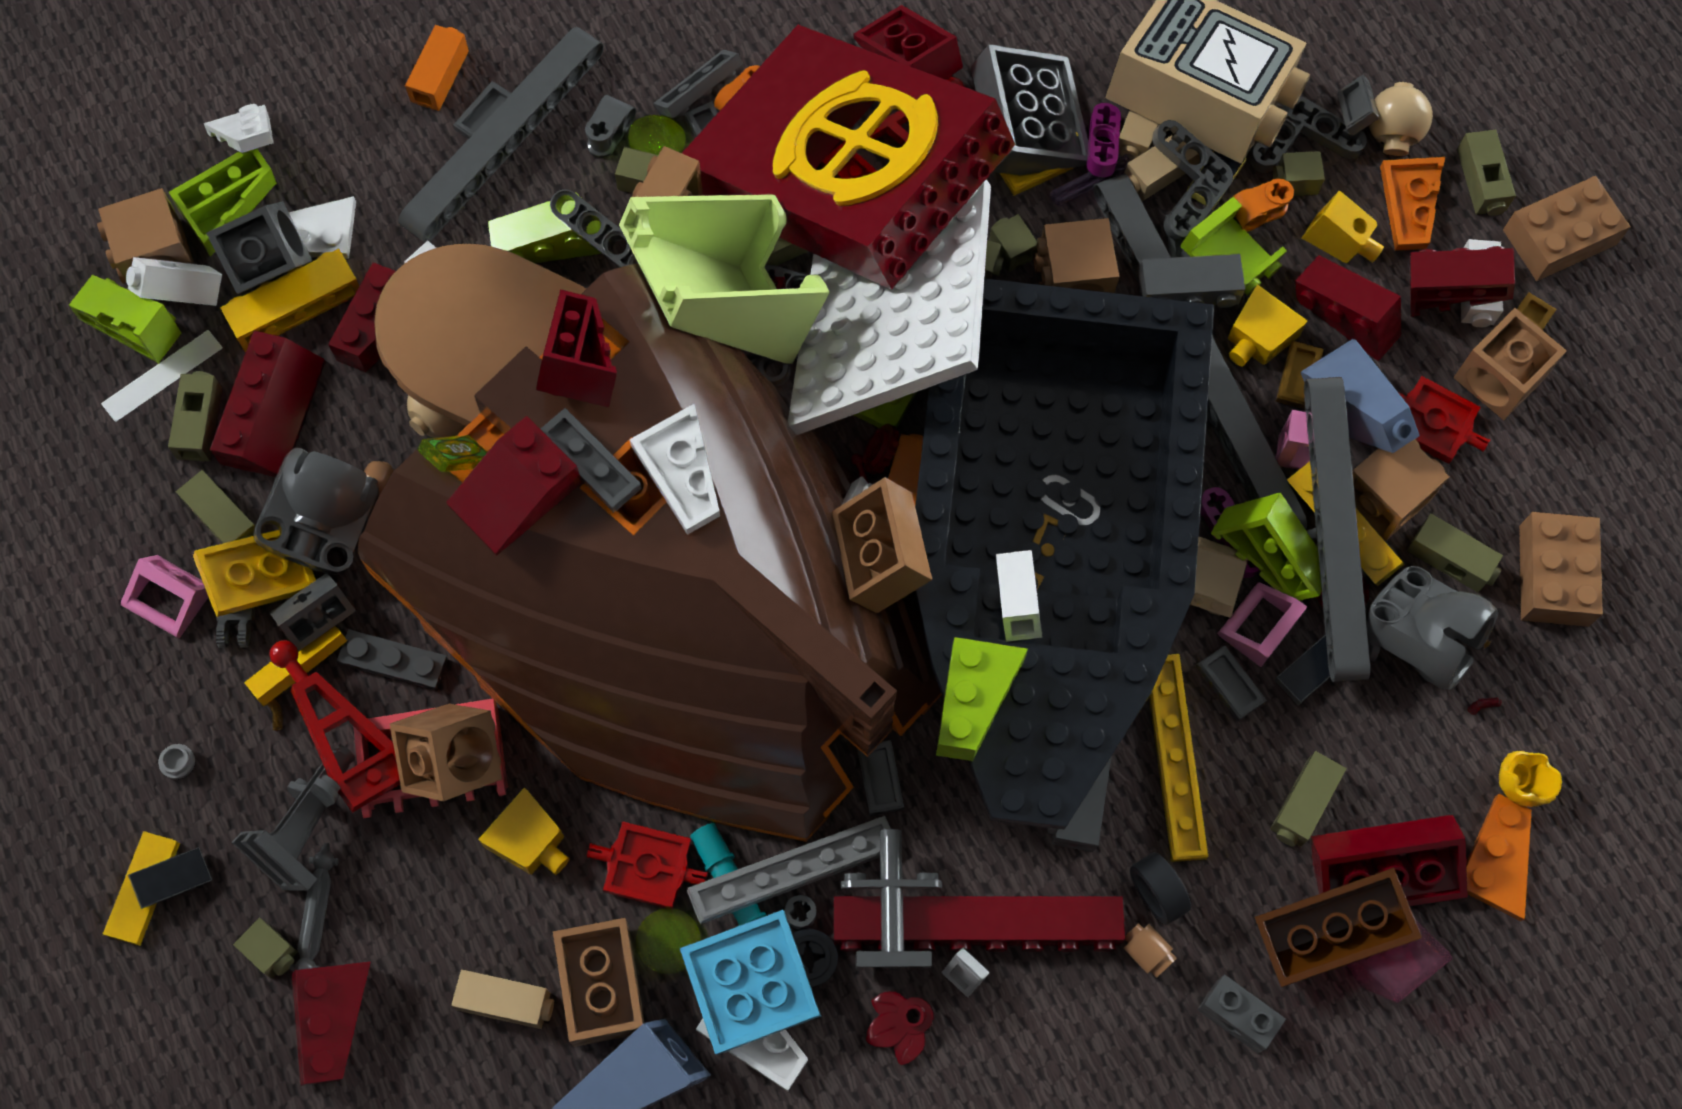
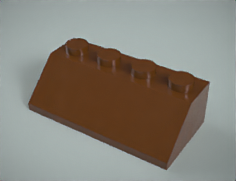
(1338, 927)

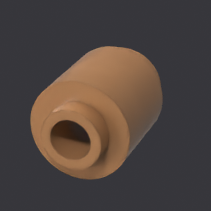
(1149, 949)

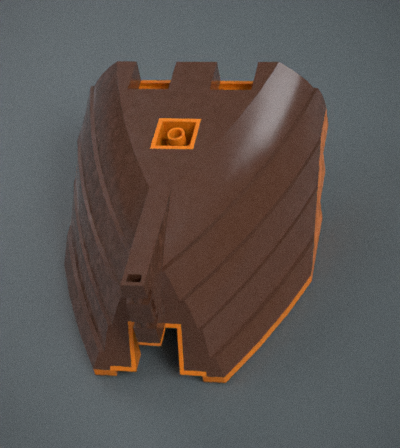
(654, 655)

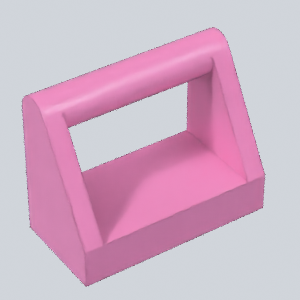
(1293, 442)
(172, 579)
(1261, 652)

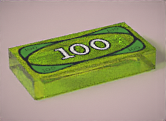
(452, 452)

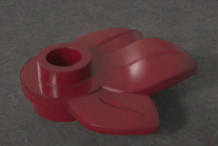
(896, 1029)

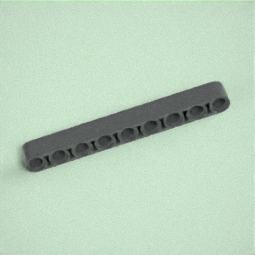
(500, 134)
(608, 236)
(1336, 529)

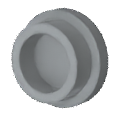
(176, 761)

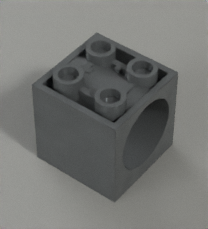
(259, 246)

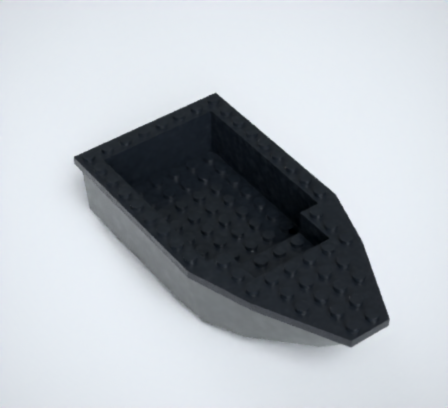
(1117, 407)

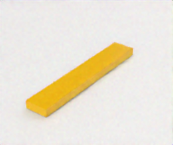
(1177, 764)

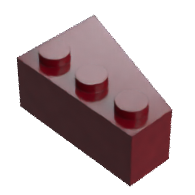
(1459, 277)
(1351, 305)
(355, 336)
(576, 353)
(326, 1018)

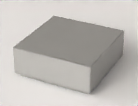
(965, 972)

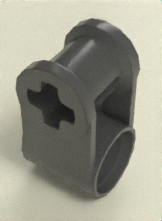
(608, 126)

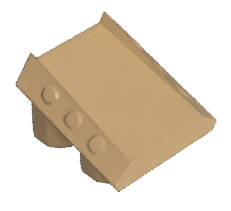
(1217, 577)

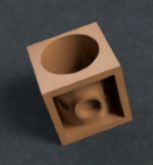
(143, 229)
(1077, 256)
(1509, 363)
(1396, 486)
(423, 745)

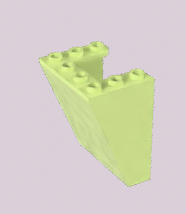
(710, 270)

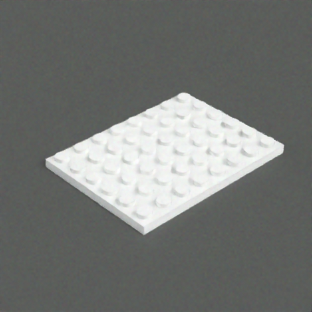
(898, 341)

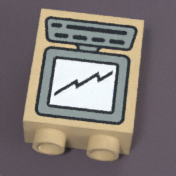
(1210, 74)

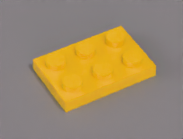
(247, 576)

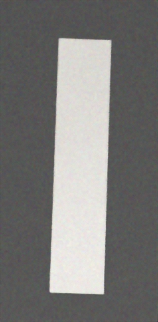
(161, 375)

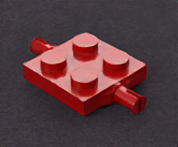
(1443, 420)
(647, 865)

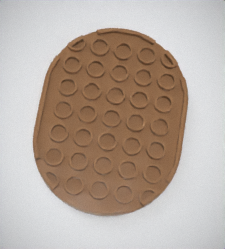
(459, 319)

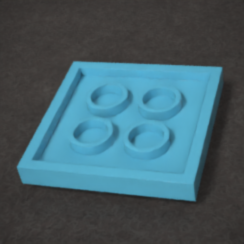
(750, 982)

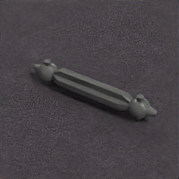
(315, 909)

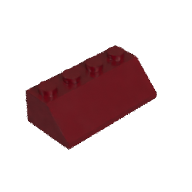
(267, 404)
(1423, 852)

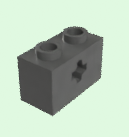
(312, 611)
(1241, 1014)

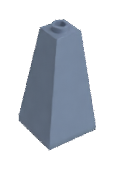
(1373, 405)
(639, 1072)

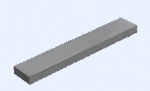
(787, 871)

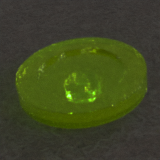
(654, 132)
(662, 937)

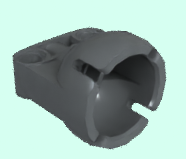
(318, 509)
(1421, 621)

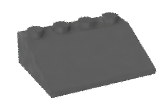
(1038, 107)

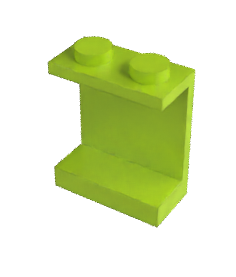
(1224, 236)

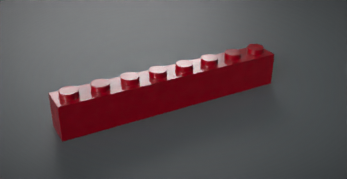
(986, 922)

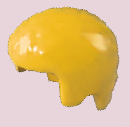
(1529, 779)

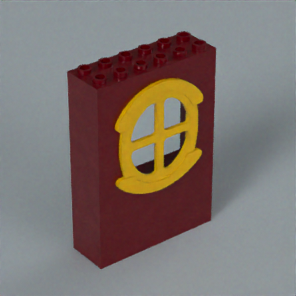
(806, 103)

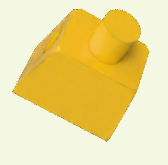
(1343, 230)
(1263, 328)
(526, 836)

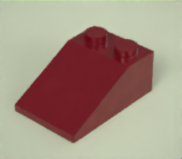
(913, 42)
(514, 485)

